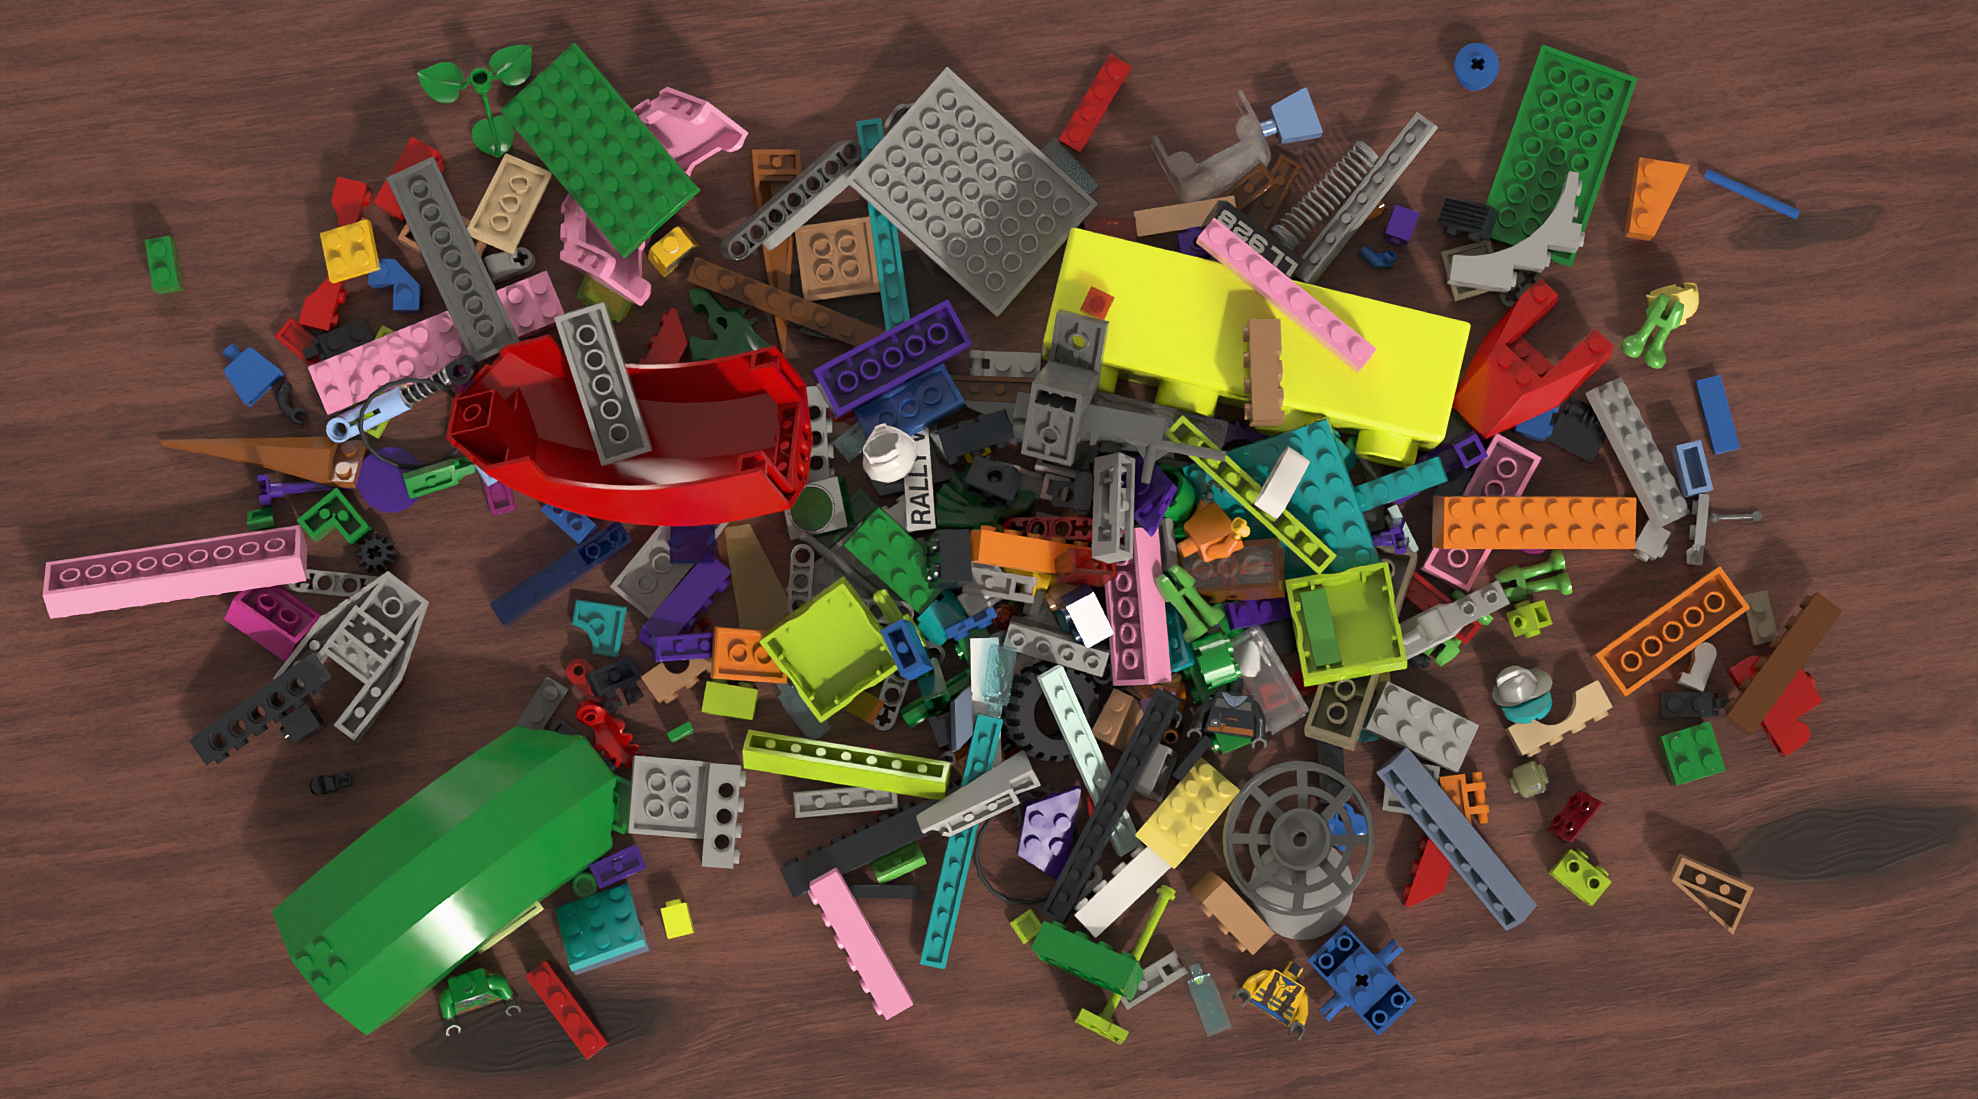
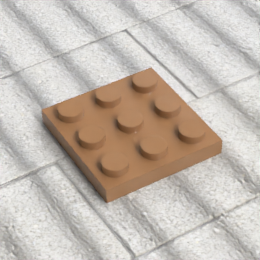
(837, 259)

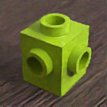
(1529, 618)

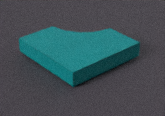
(603, 624)

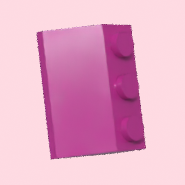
(272, 618)

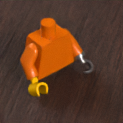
(1211, 531)

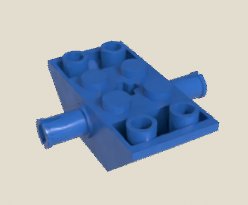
(1375, 1003)

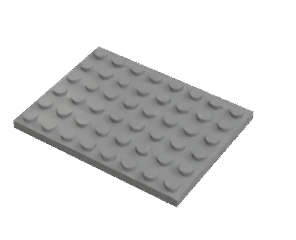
(971, 192)

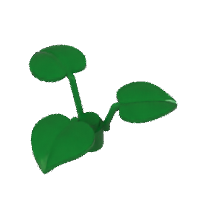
(445, 79)

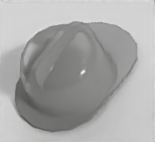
(1520, 685)

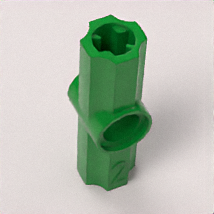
(916, 712)

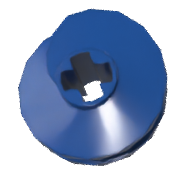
(1479, 78)

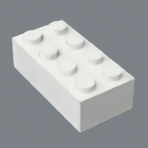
(1121, 891)

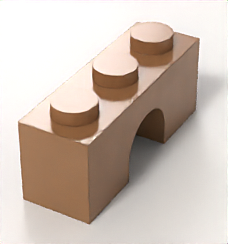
(665, 684)

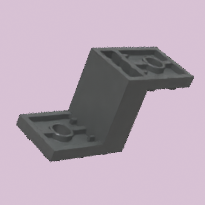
(1064, 387)

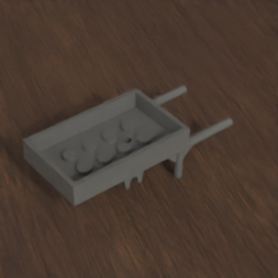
(1120, 431)

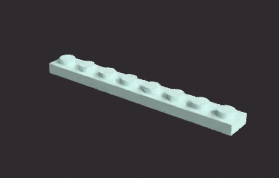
(1084, 749)

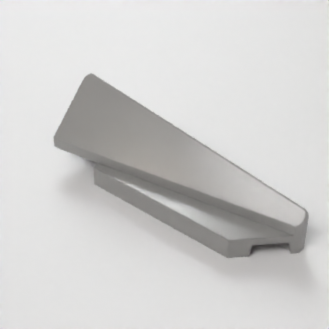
(981, 798)

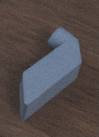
(961, 718)

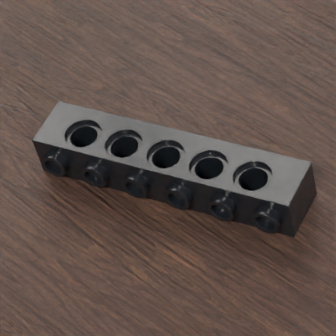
(208, 741)

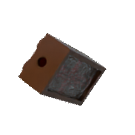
(1246, 574)

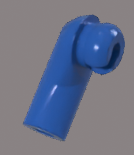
(1378, 260)

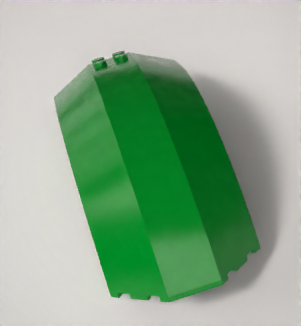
(448, 872)

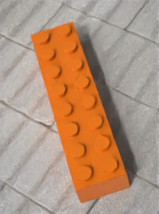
(1534, 522)

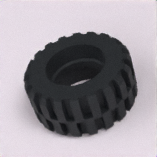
(1020, 712)

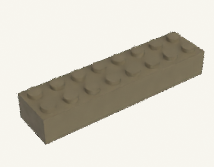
(1343, 704)

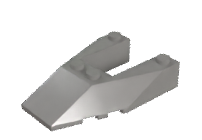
(370, 639)

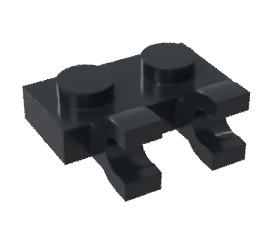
(614, 677)

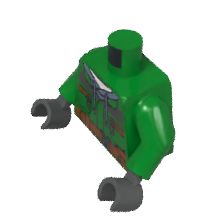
(473, 991)

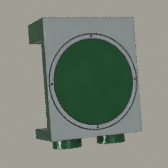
(820, 509)

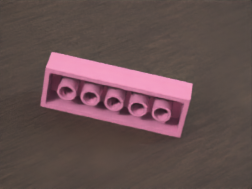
(1500, 474)
(1138, 615)

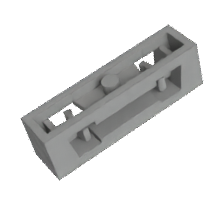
(1113, 508)

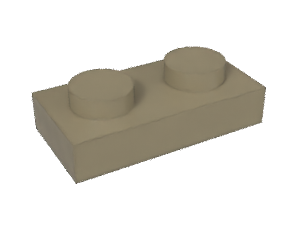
(1760, 618)

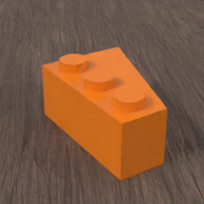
(1651, 195)

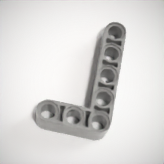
(807, 569)

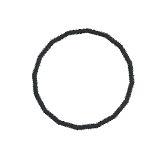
(378, 391)
(983, 879)

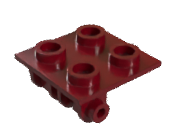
(1574, 816)

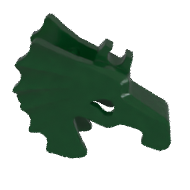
(736, 339)
(964, 510)

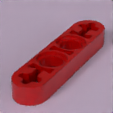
(1051, 525)

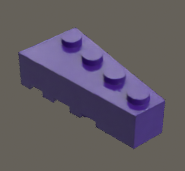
(686, 602)

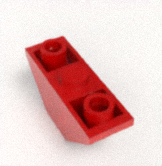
(670, 344)
(1428, 874)

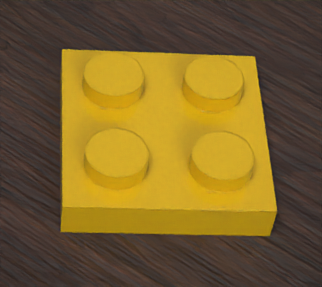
(350, 251)

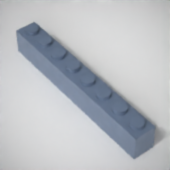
(1456, 839)

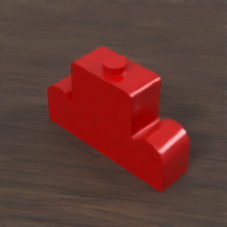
(1781, 721)

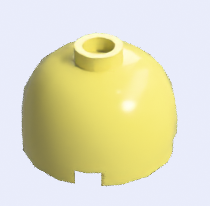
(1688, 296)

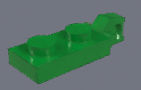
(437, 476)

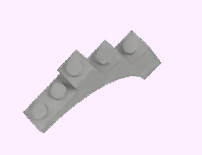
(1495, 270)

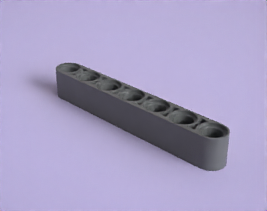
(779, 202)

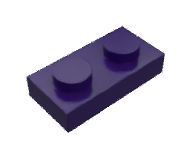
(617, 866)

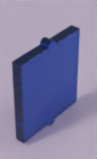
(692, 544)

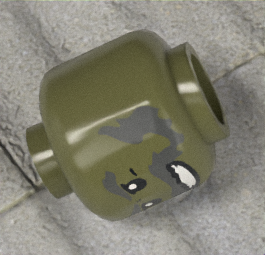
(1529, 779)

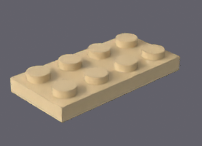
(509, 203)

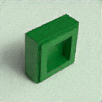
(681, 732)

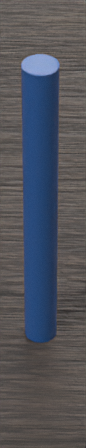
(1751, 194)

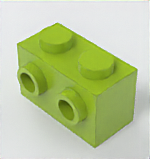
(1580, 876)

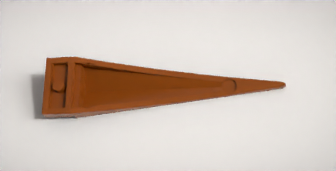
(769, 174)
(304, 457)

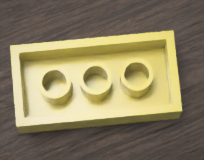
(1187, 813)

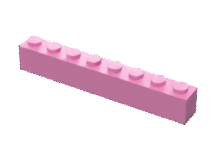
(1285, 295)

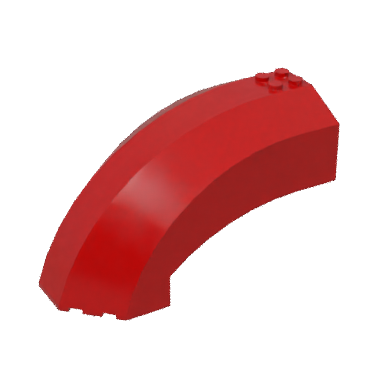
(722, 433)

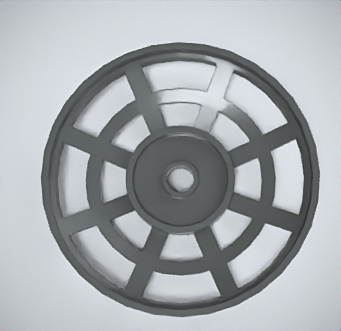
(1283, 837)

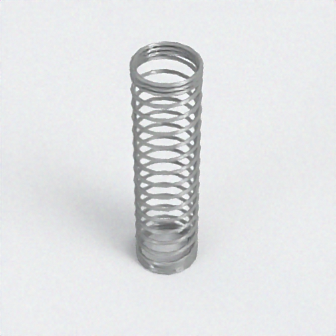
(1368, 158)

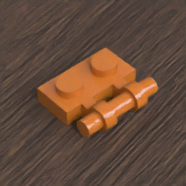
(1456, 789)

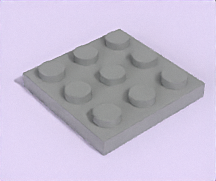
(668, 797)

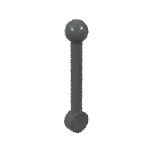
(1755, 516)

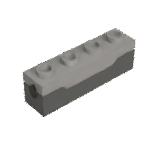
(1055, 646)

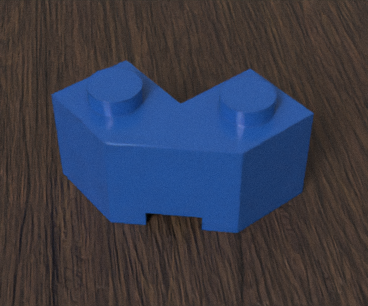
(406, 293)

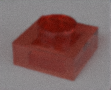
(1097, 303)

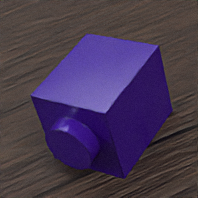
(1400, 226)

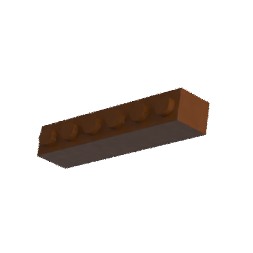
(1782, 663)

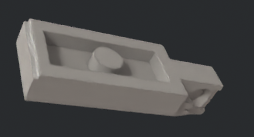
(1697, 532)

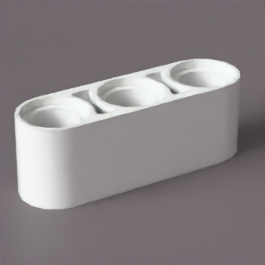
(1282, 482)

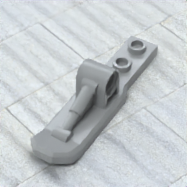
(1446, 620)

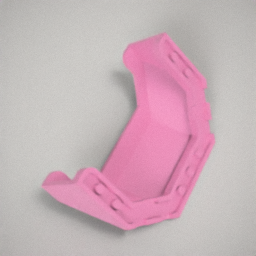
(690, 133)

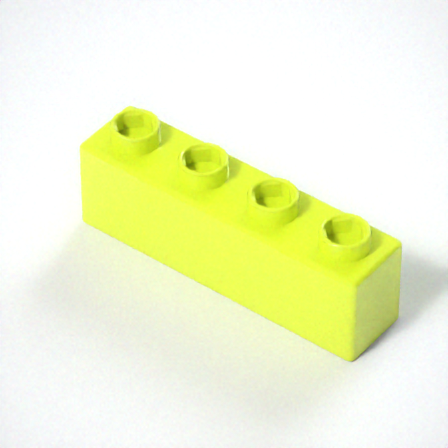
(1182, 331)

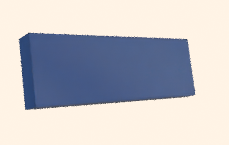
(1717, 415)

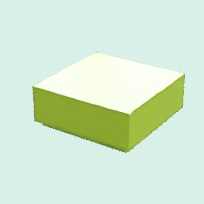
(1026, 926)

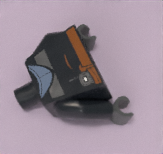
(1230, 715)

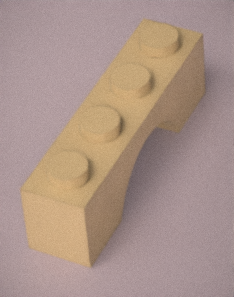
(1586, 704)

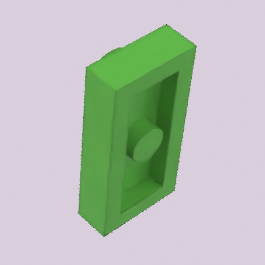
(898, 862)

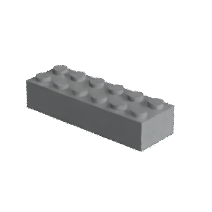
(603, 383)

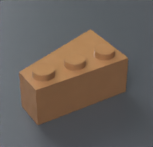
(1713, 890)
(1231, 912)

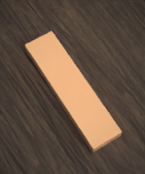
(1175, 216)

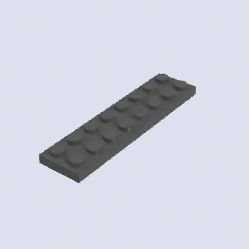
(453, 259)

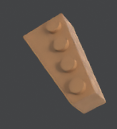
(1264, 372)

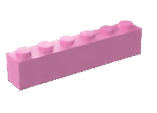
(861, 944)

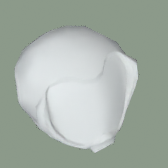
(888, 454)

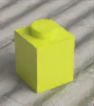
(677, 919)

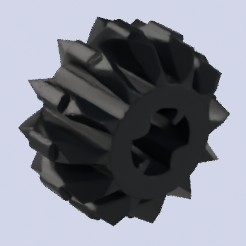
(377, 562)

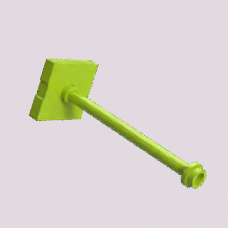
(1103, 1023)

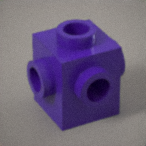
(1186, 240)

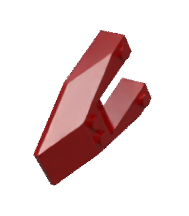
(1512, 379)

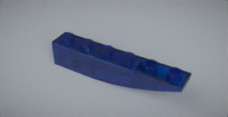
(560, 574)

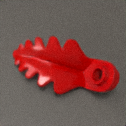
(608, 733)

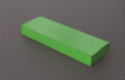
(1320, 628)

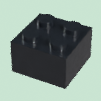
(948, 559)

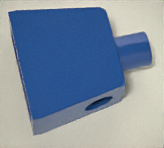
(250, 373)

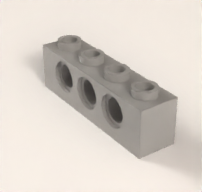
(822, 426)
(719, 775)

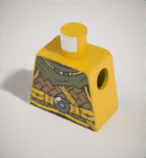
(672, 250)

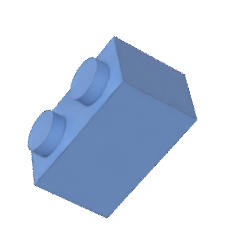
(1691, 469)

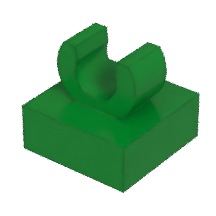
(261, 518)

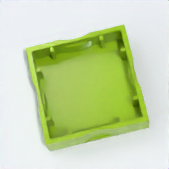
(1362, 619)
(830, 649)

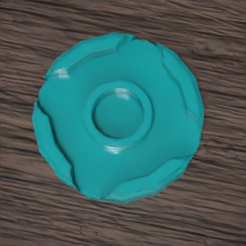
(1529, 710)

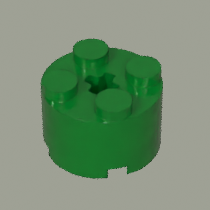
(1184, 497)
(1214, 659)

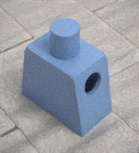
(1293, 119)

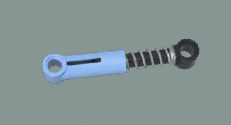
(400, 399)

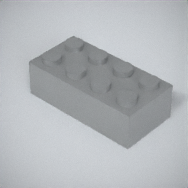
(1420, 726)

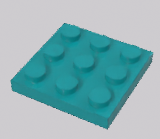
(599, 927)

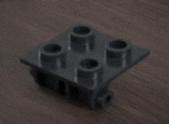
(1578, 430)

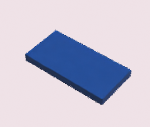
(913, 404)

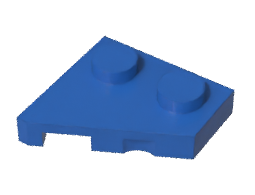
(980, 619)

